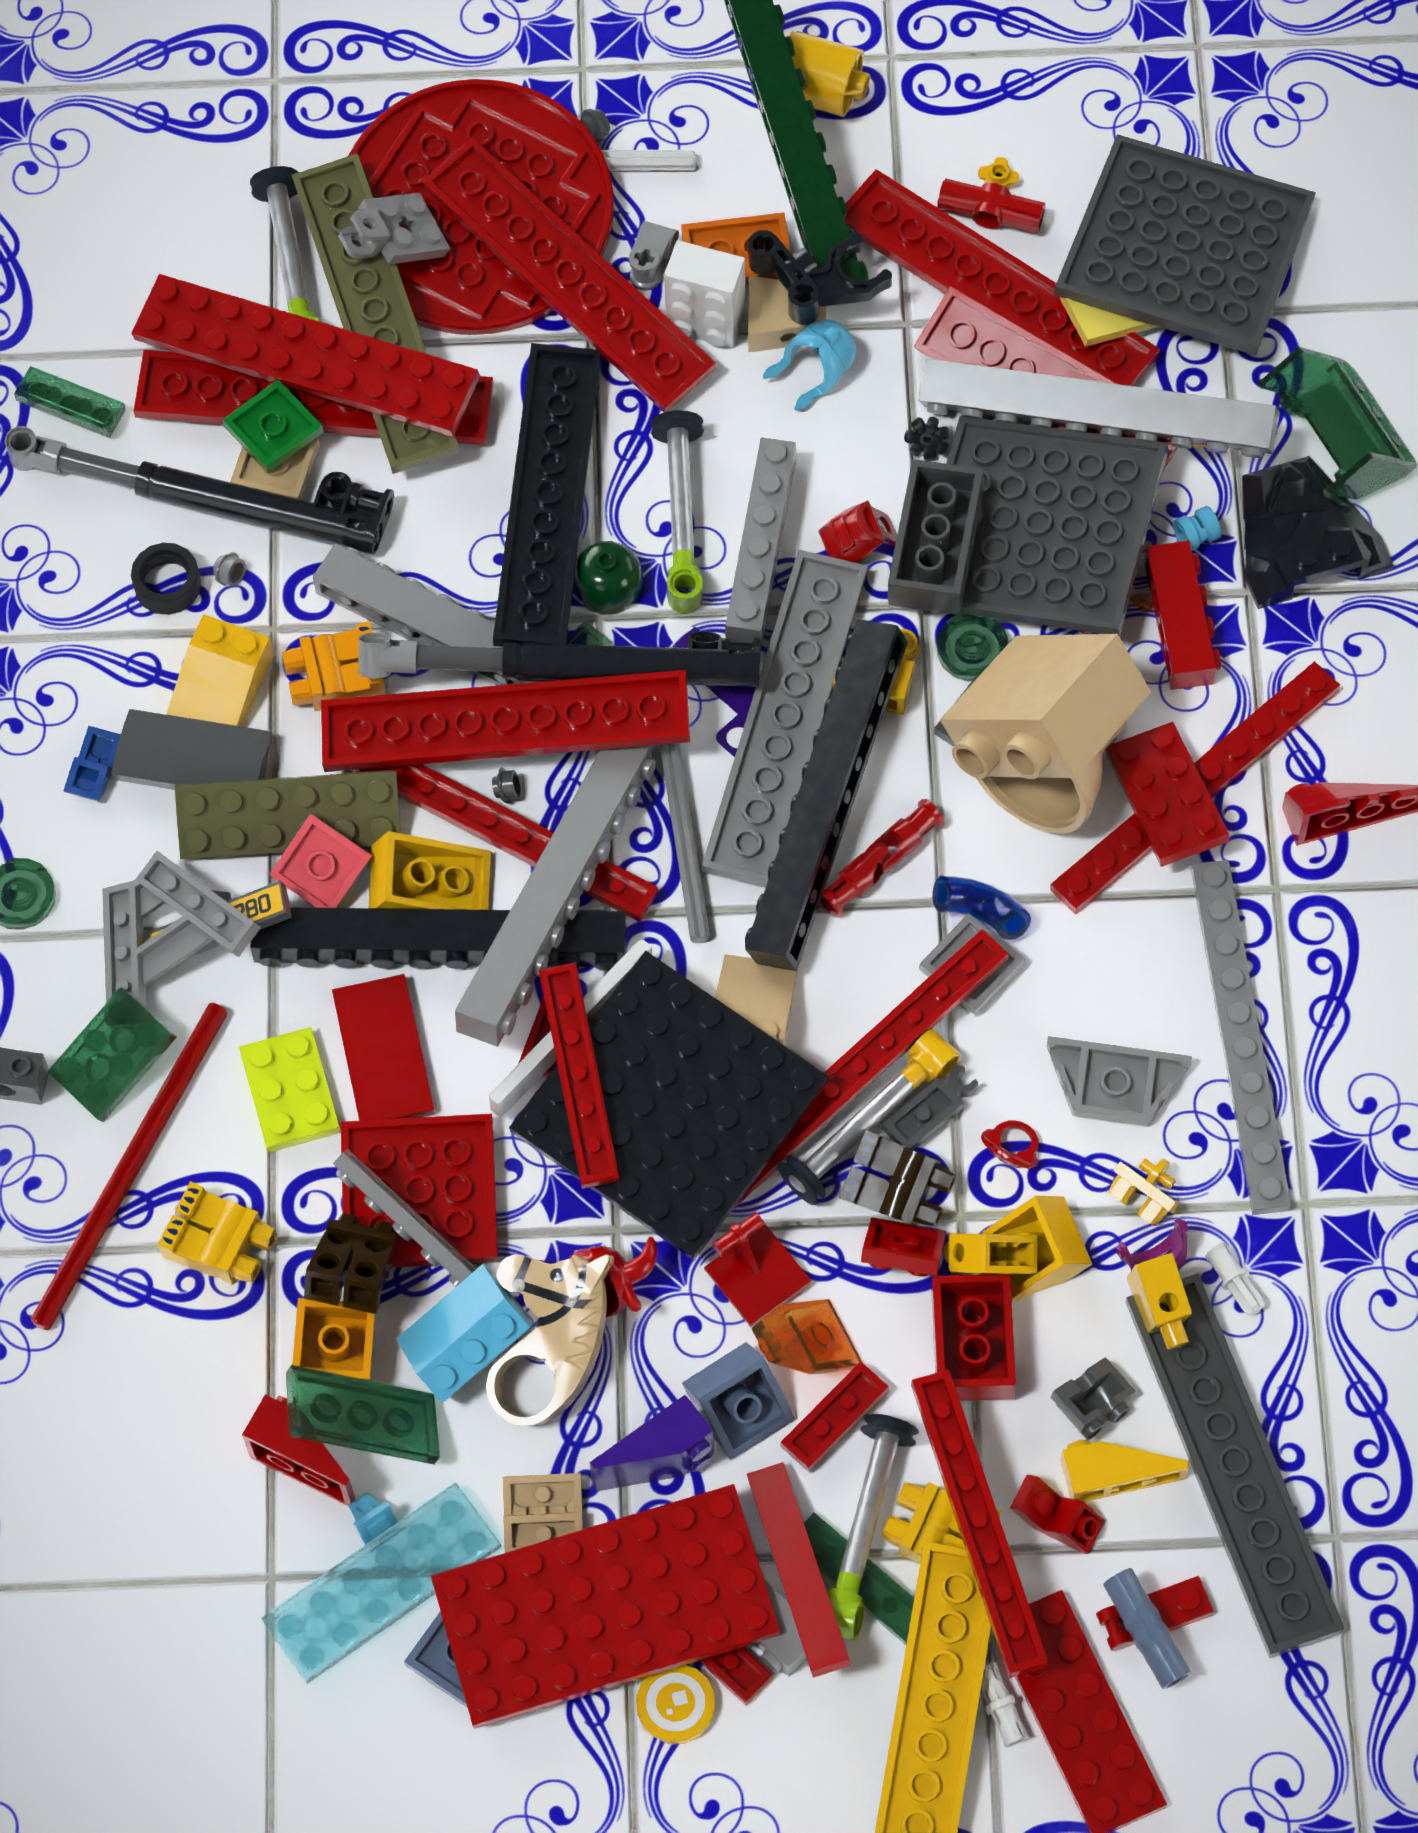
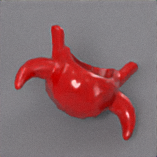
(622, 1274)

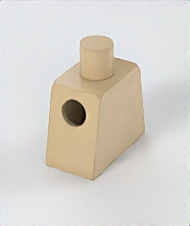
(769, 315)

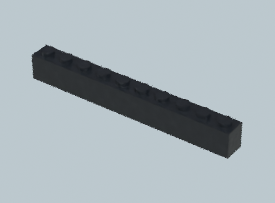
(825, 795)
(424, 938)

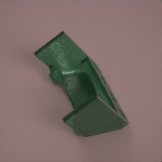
(1345, 420)

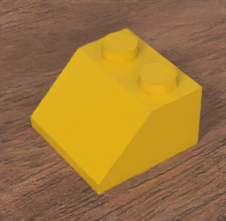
(1059, 1243)

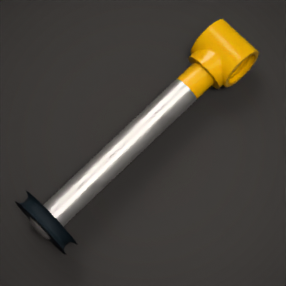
(926, 1061)

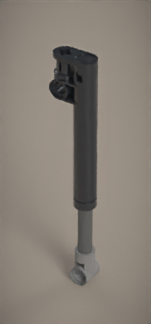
(348, 520)
(707, 660)

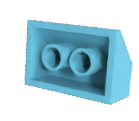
(463, 1333)

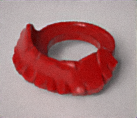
(1021, 1159)

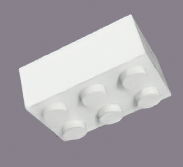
(705, 293)

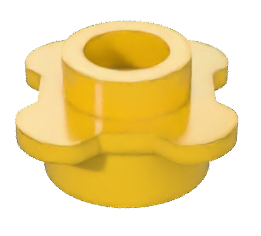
(999, 166)

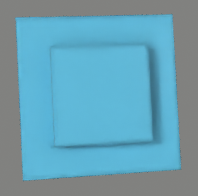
(371, 1517)

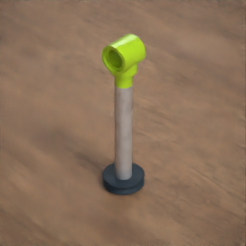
(277, 187)
(677, 430)
(844, 1598)

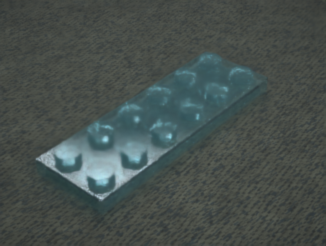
(379, 1583)

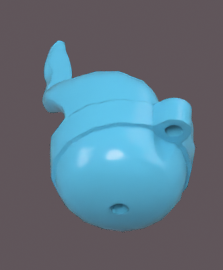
(831, 344)

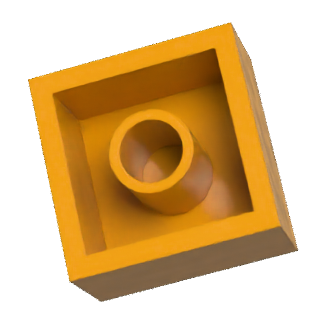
(333, 1339)

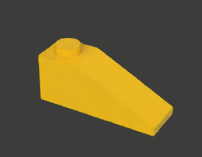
(1110, 1469)

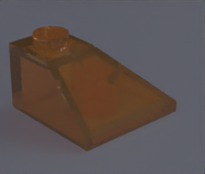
(806, 1338)

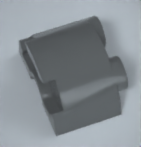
(1094, 1398)

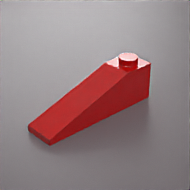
(1337, 808)

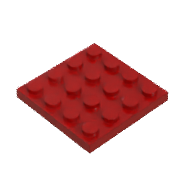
(439, 1170)

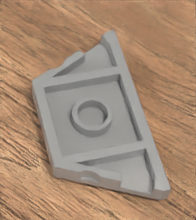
(1115, 1080)

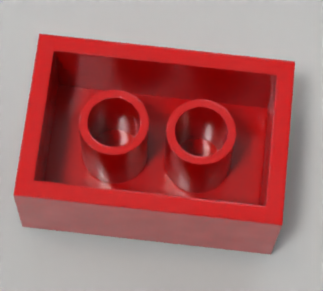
(975, 1334)

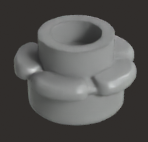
(229, 569)

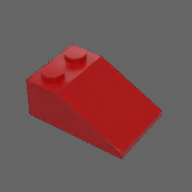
(298, 1458)

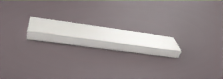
(543, 1054)

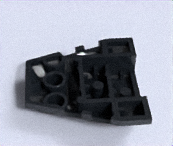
(1302, 532)

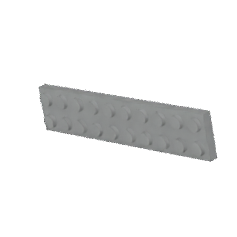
(784, 715)

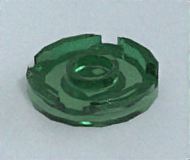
(969, 645)
(25, 893)

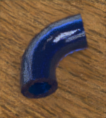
(983, 902)

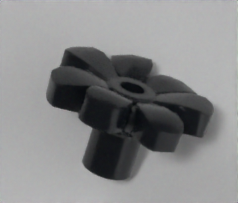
(927, 438)

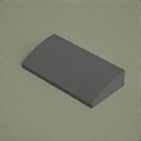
(183, 750)

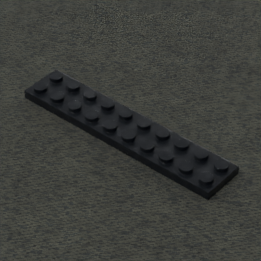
(547, 495)

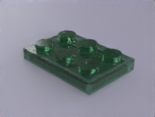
(112, 1054)

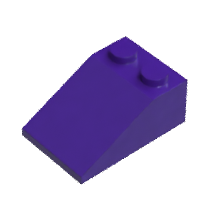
(657, 1450)

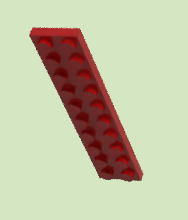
(956, 256)
(569, 275)
(306, 354)
(202, 392)
(505, 721)

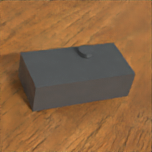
(935, 537)

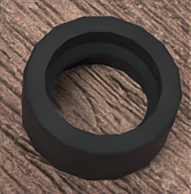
(158, 555)

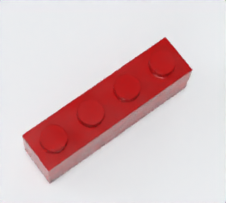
(1181, 615)

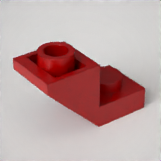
(1056, 1516)

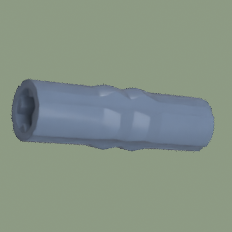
(1147, 1628)

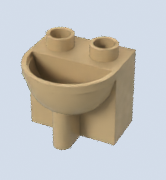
(1042, 721)

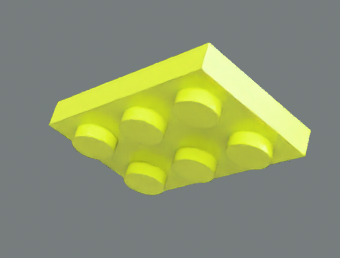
(289, 1089)

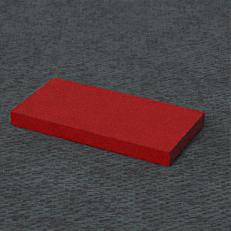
(383, 1049)

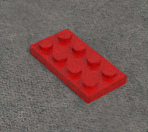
(1167, 794)

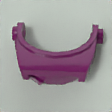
(1175, 1243)

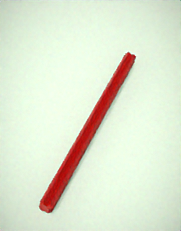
(128, 1167)

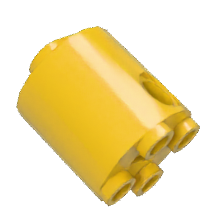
(830, 72)

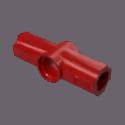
(991, 205)

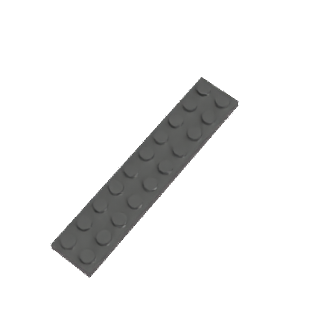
(1240, 1479)

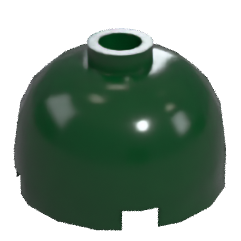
(608, 577)

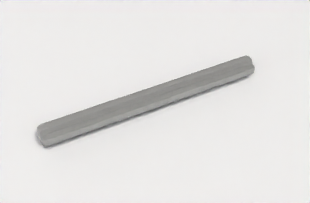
(685, 843)

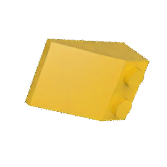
(221, 673)
(427, 874)

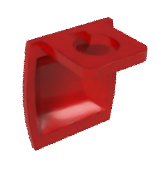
(856, 532)

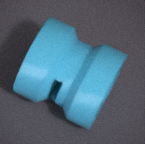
(1198, 528)

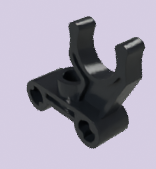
(806, 282)

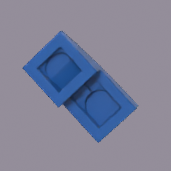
(93, 766)

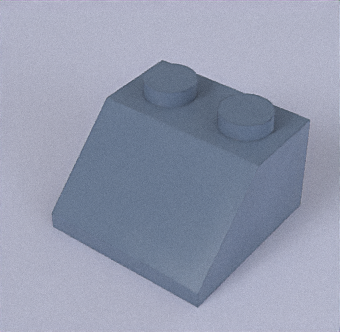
(739, 1399)

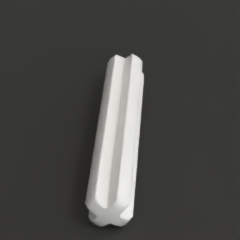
(649, 160)

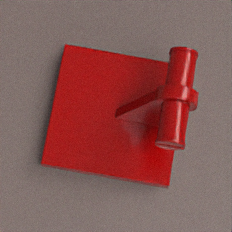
(755, 1270)

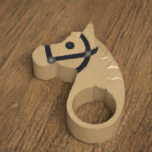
(569, 1331)

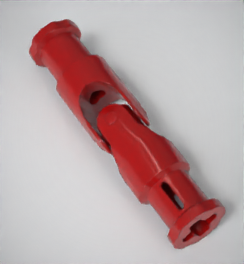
(869, 866)

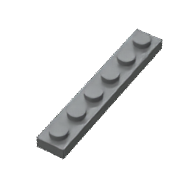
(407, 1221)

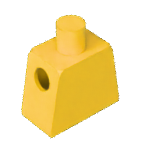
(975, 1253)
(1157, 1283)

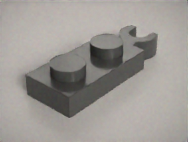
(928, 1110)

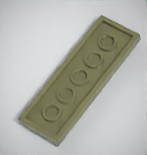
(269, 812)

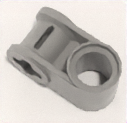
(651, 254)

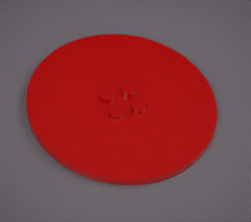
(530, 137)

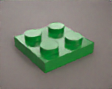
(273, 426)

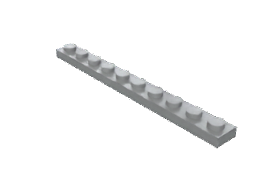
(1240, 1038)

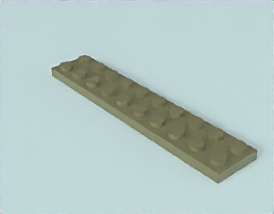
(366, 294)

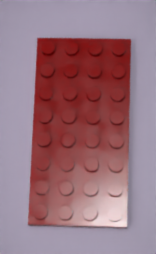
(604, 1606)

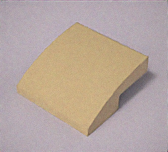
(540, 1508)

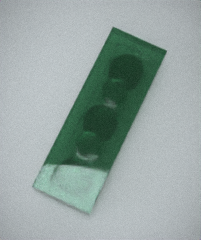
(70, 401)

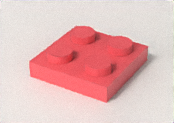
(320, 864)

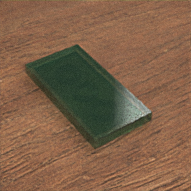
(362, 1415)

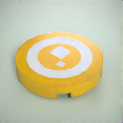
(676, 1704)

